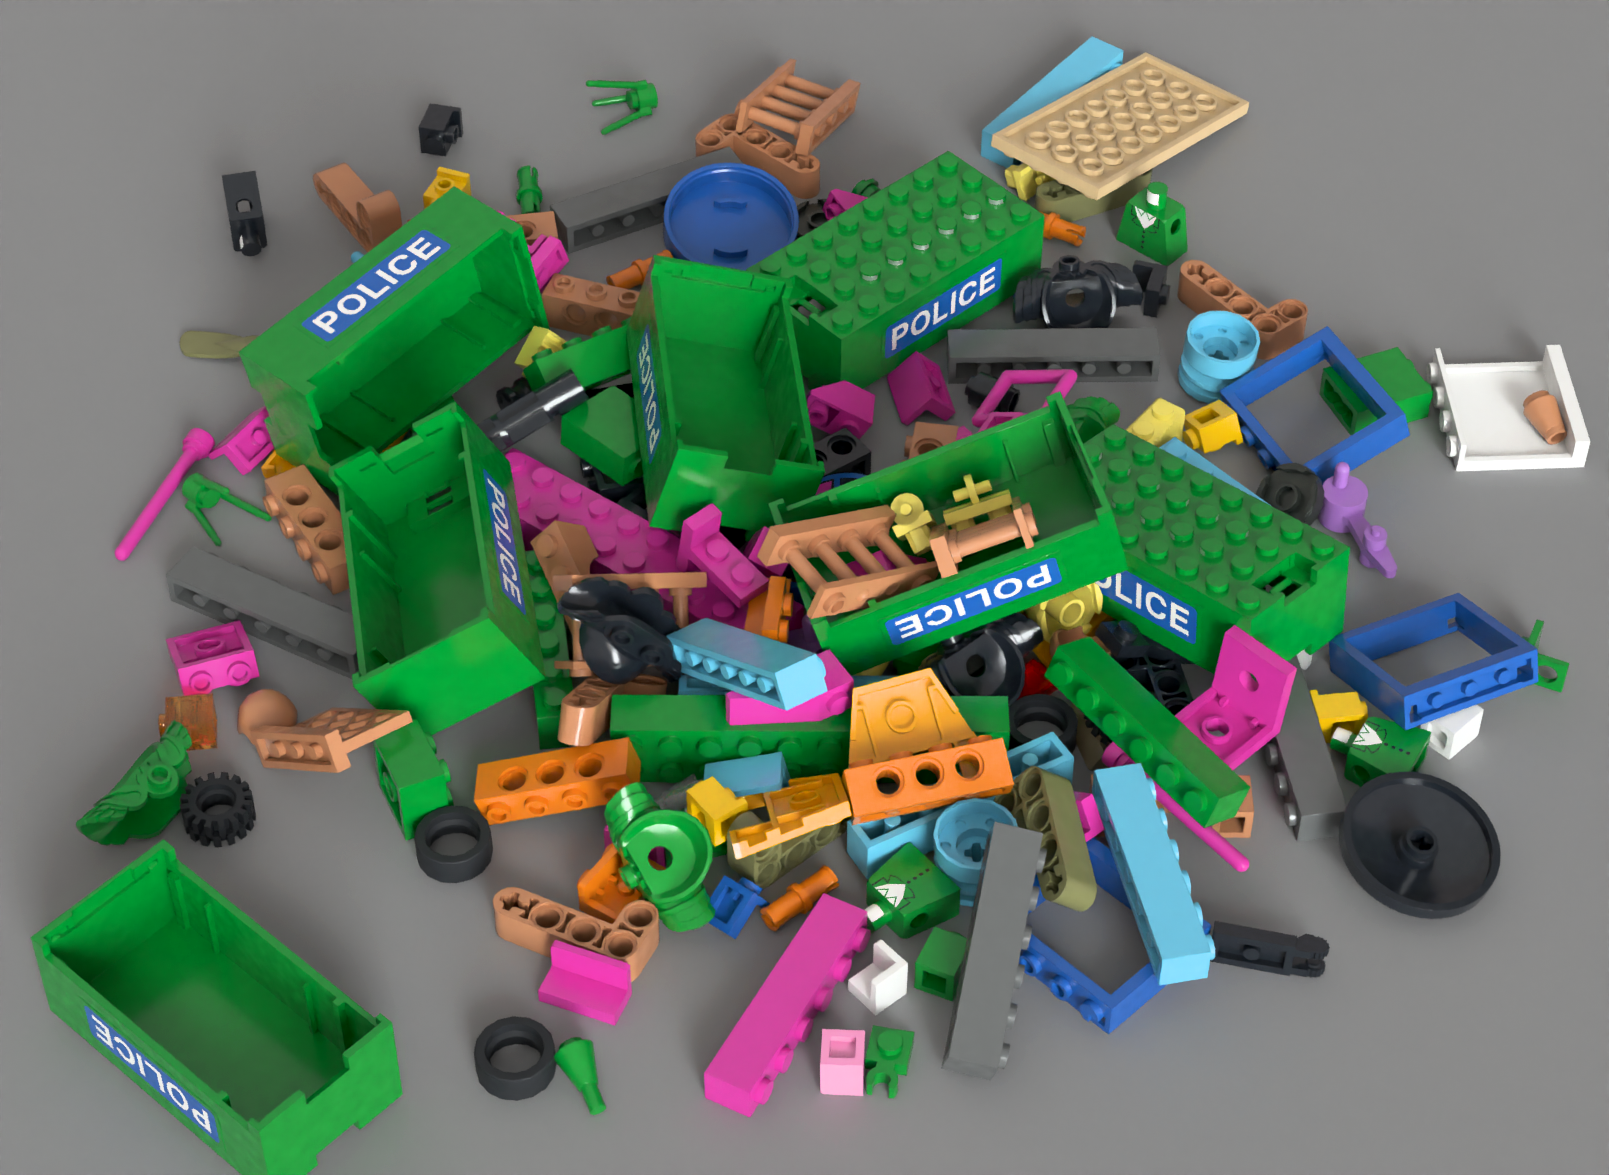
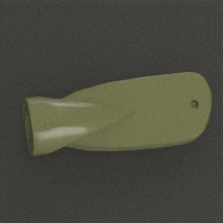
(213, 344)

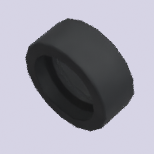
(1042, 708)
(458, 867)
(510, 1032)

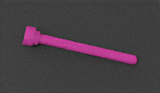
(195, 447)
(1115, 756)

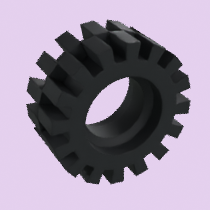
(220, 826)

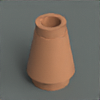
(1545, 416)

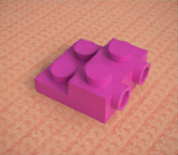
(213, 658)

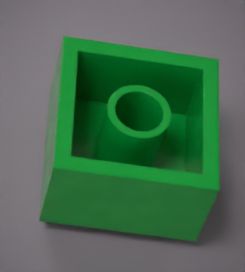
(411, 775)

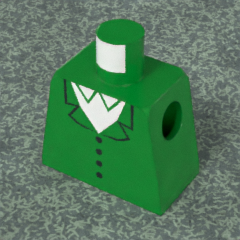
(1155, 225)
(1380, 749)
(910, 894)

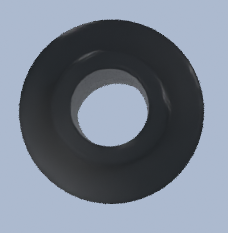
(980, 386)

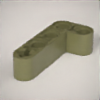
(1074, 206)
(1048, 805)
(776, 861)

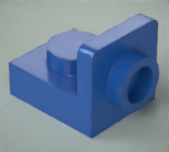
(734, 904)

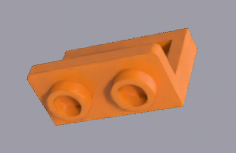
(602, 889)

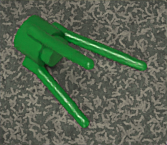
(641, 98)
(205, 494)

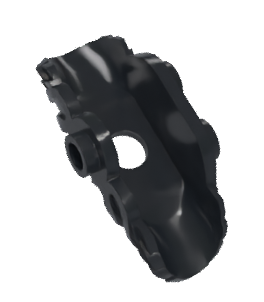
(1104, 288)
(621, 629)
(1001, 647)

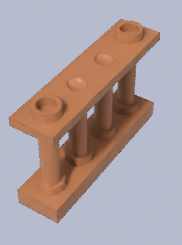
(813, 125)
(852, 533)
(951, 545)
(679, 585)

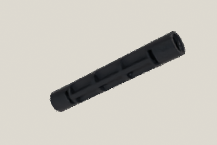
(534, 410)

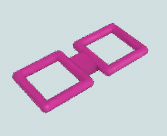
(985, 415)

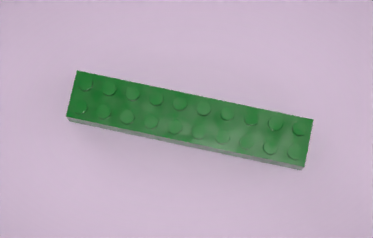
(687, 731)

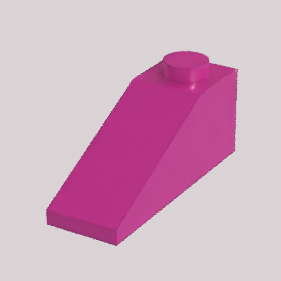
(838, 698)

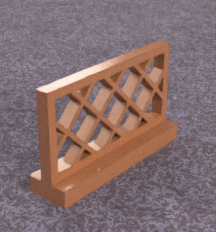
(325, 739)

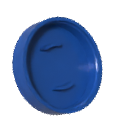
(729, 216)

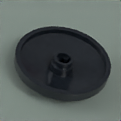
(1419, 845)

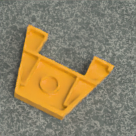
(905, 716)
(792, 812)

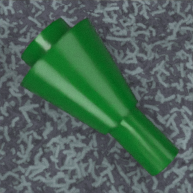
(578, 1062)

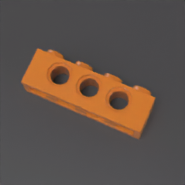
(555, 780)
(870, 804)

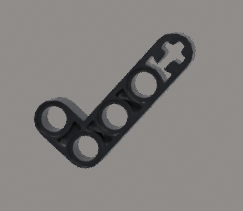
(1161, 679)

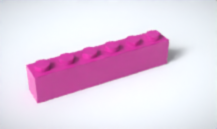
(786, 1005)

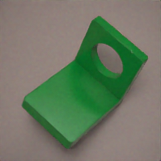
(1559, 666)

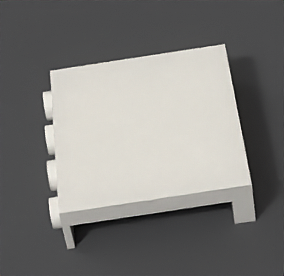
(1486, 418)

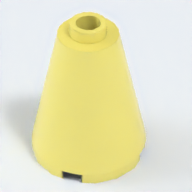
(1067, 610)

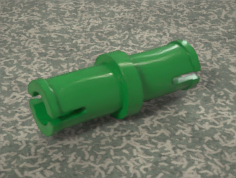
(529, 194)

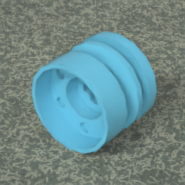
(1216, 353)
(961, 841)

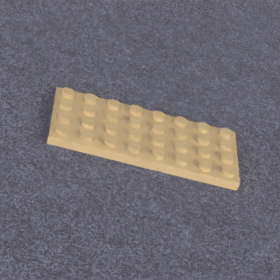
(1119, 125)

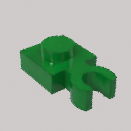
(887, 1056)

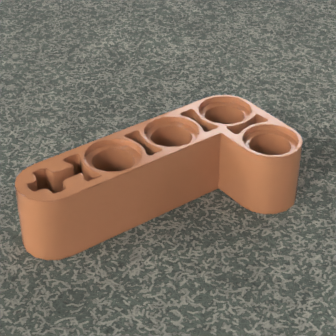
(764, 151)
(364, 215)
(1208, 290)
(587, 708)
(537, 922)

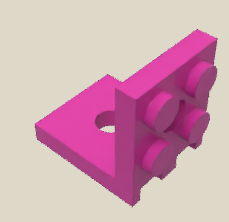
(1238, 705)

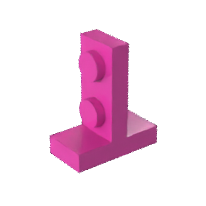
(712, 553)

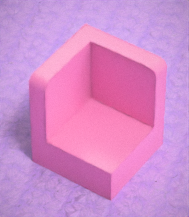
(842, 1062)

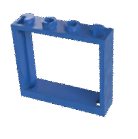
(1354, 450)
(1445, 693)
(1072, 985)

